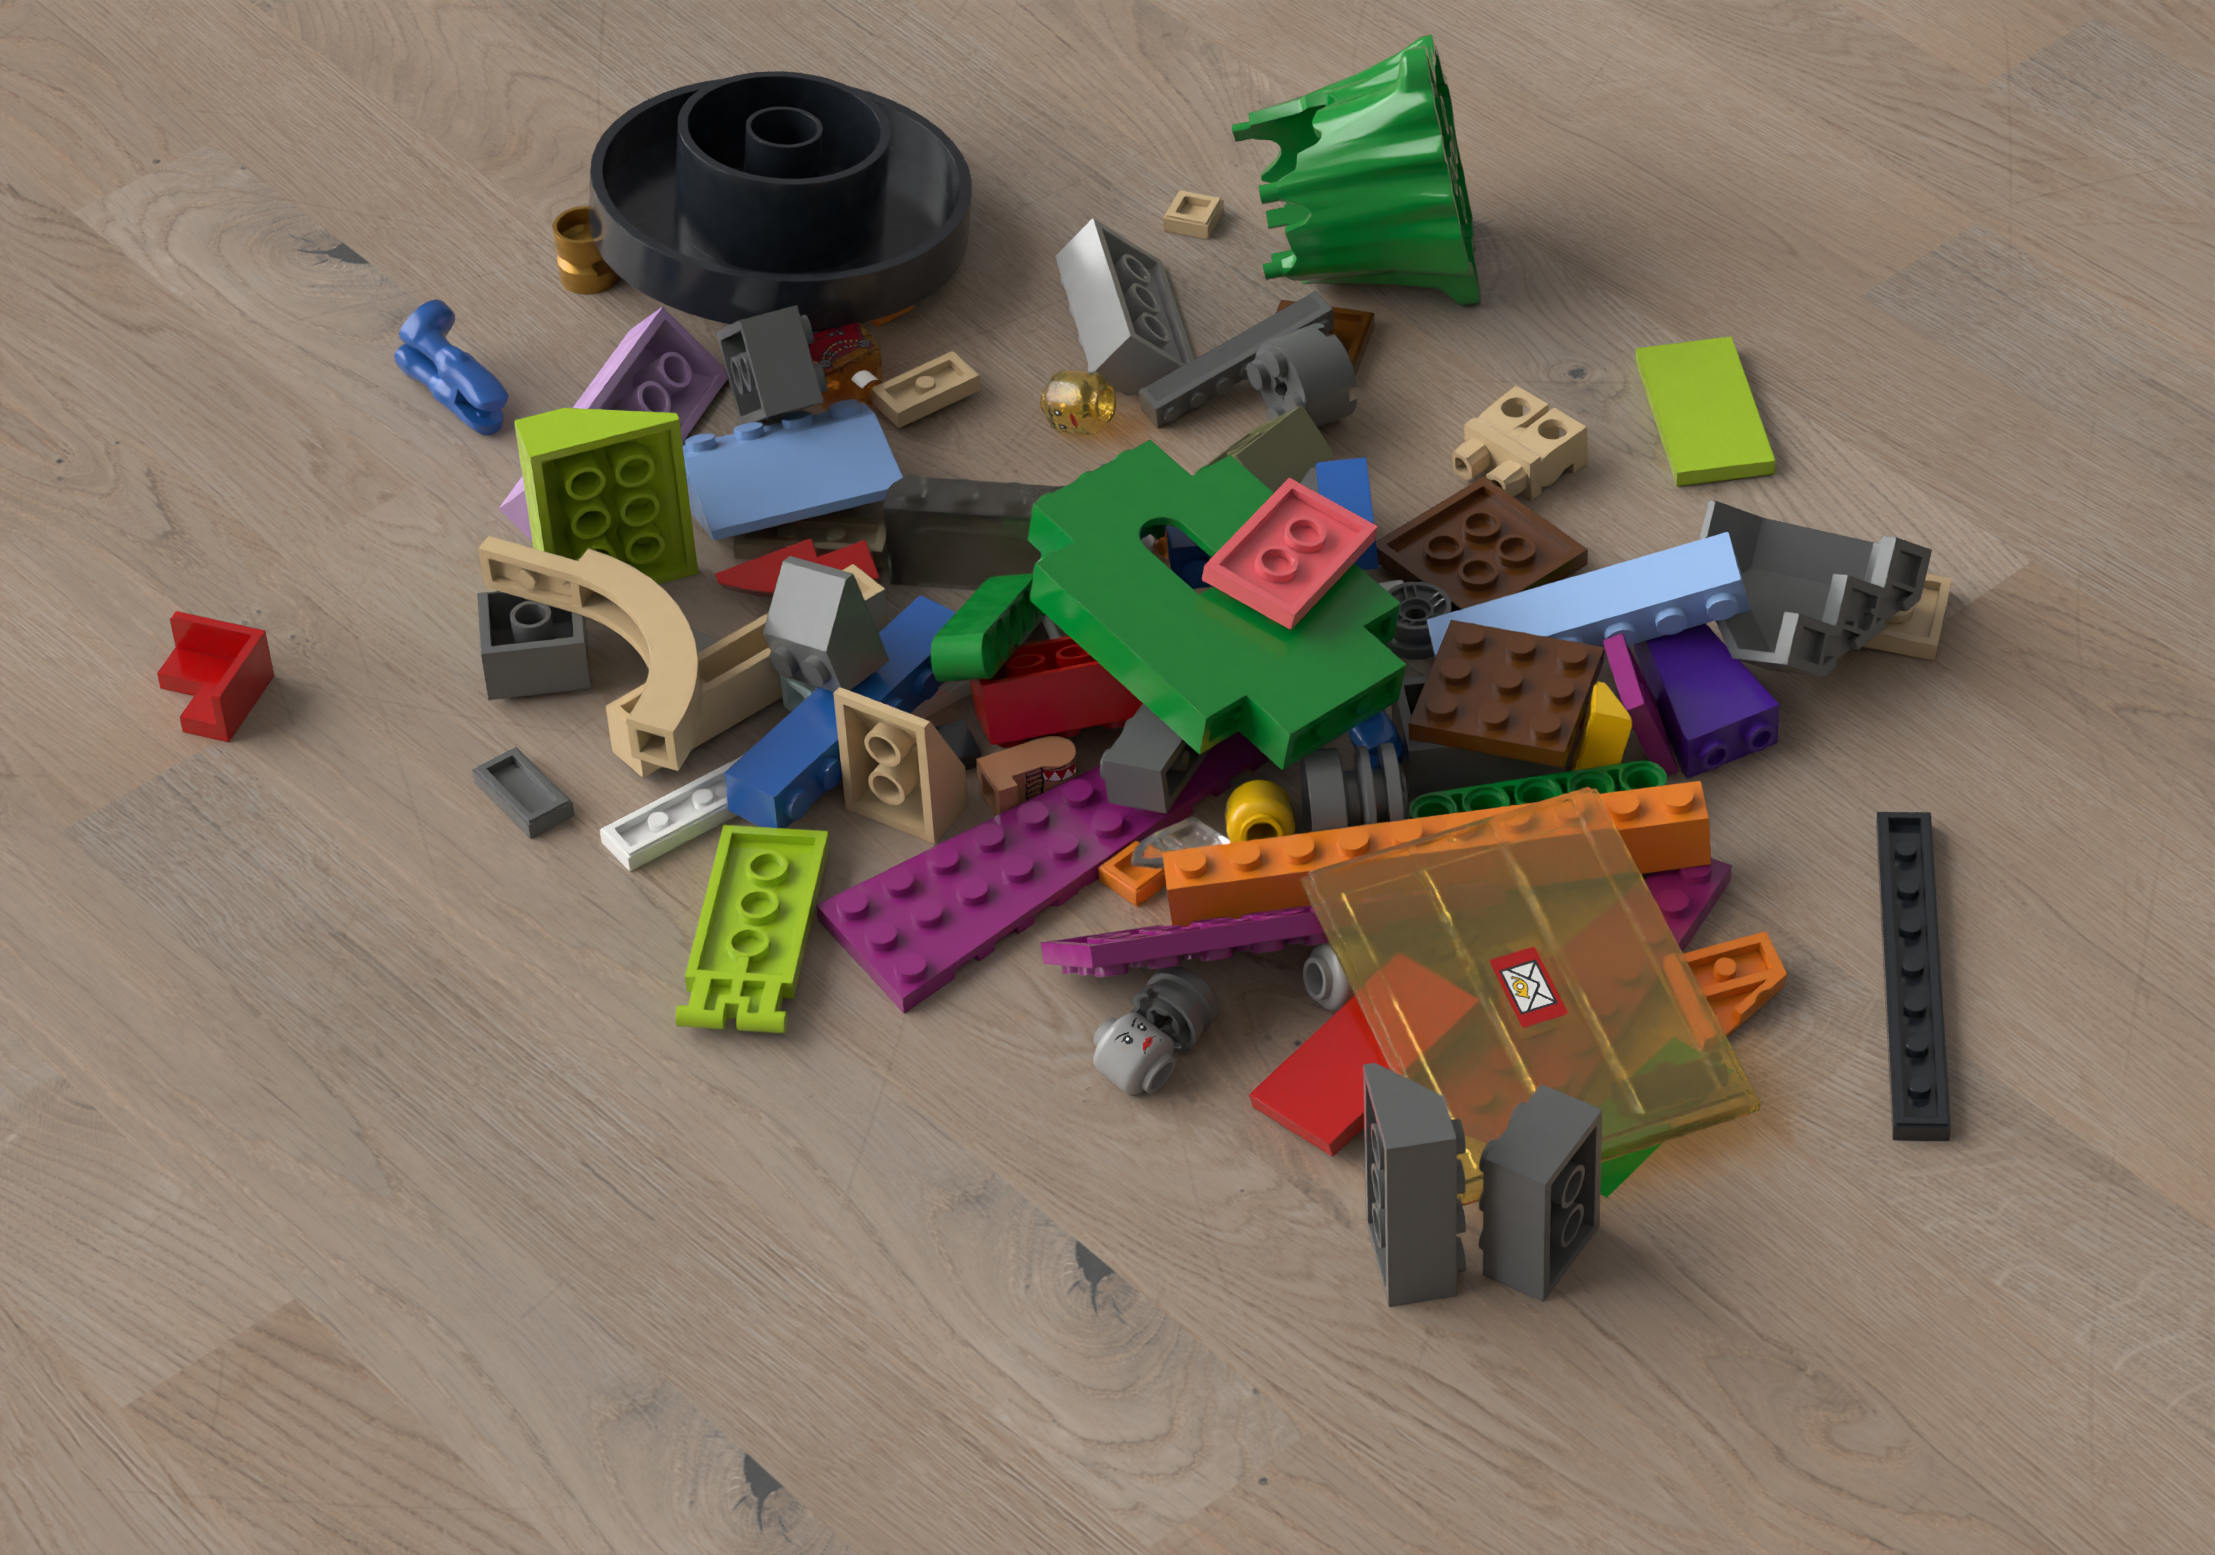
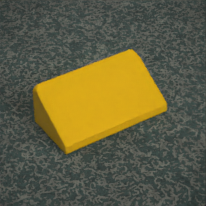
(1602, 731)

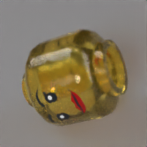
(1078, 402)

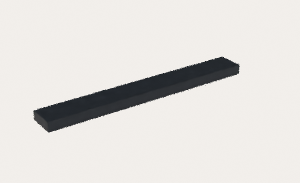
(1912, 978)

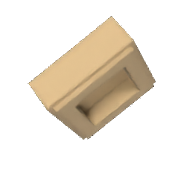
(1193, 214)

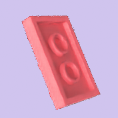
(1289, 553)

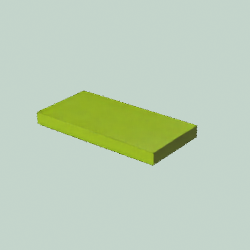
(1704, 411)

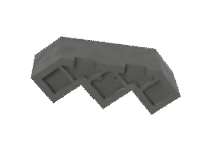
(1812, 590)

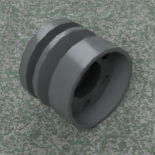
(1354, 796)

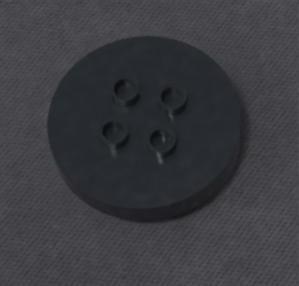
(779, 199)

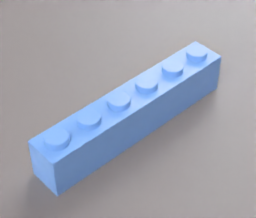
(1634, 598)

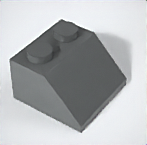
(821, 627)

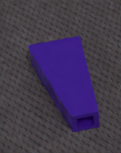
(1707, 699)

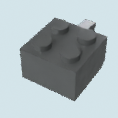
(531, 647)

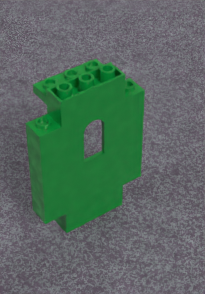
(1206, 657)

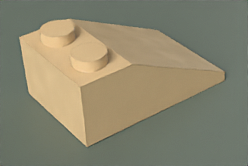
(897, 768)

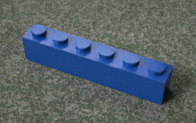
(802, 754)

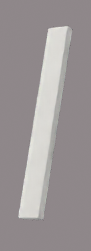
(704, 804)

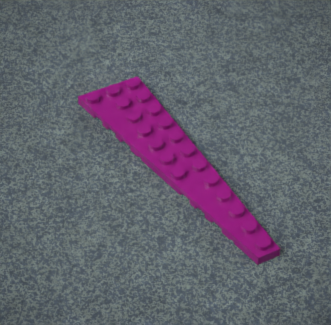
(972, 890)

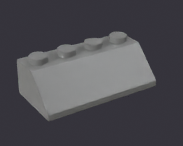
(1122, 309)

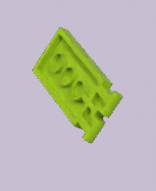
(753, 928)

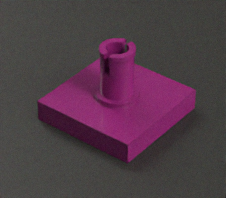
(1640, 703)

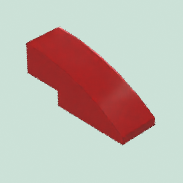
(761, 574)

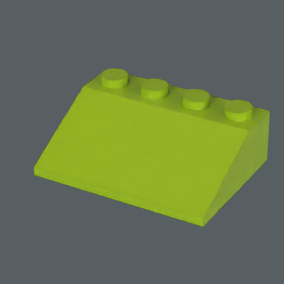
(609, 487)

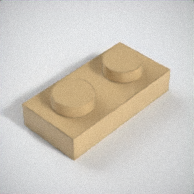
(925, 389)

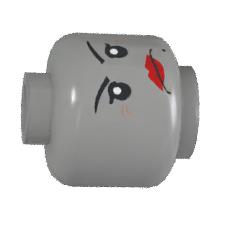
(1133, 1054)

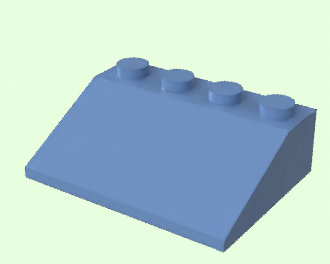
(788, 469)

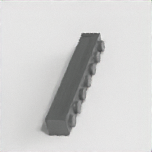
(1227, 363)

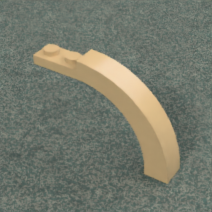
(638, 609)

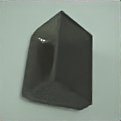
(958, 531)

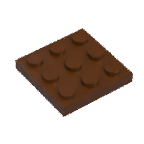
(1480, 547)
(1506, 693)

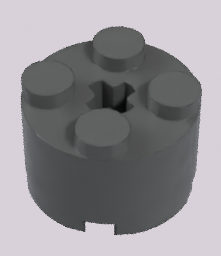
(1307, 372)

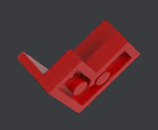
(221, 667)

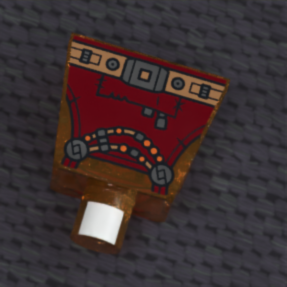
(849, 363)

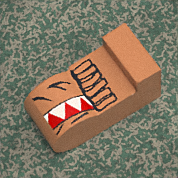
(1025, 771)

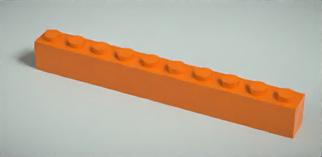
(1658, 824)

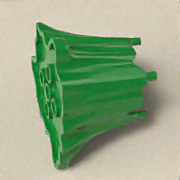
(1371, 180)

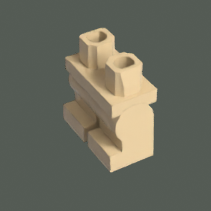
(1521, 450)

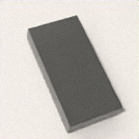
(523, 792)

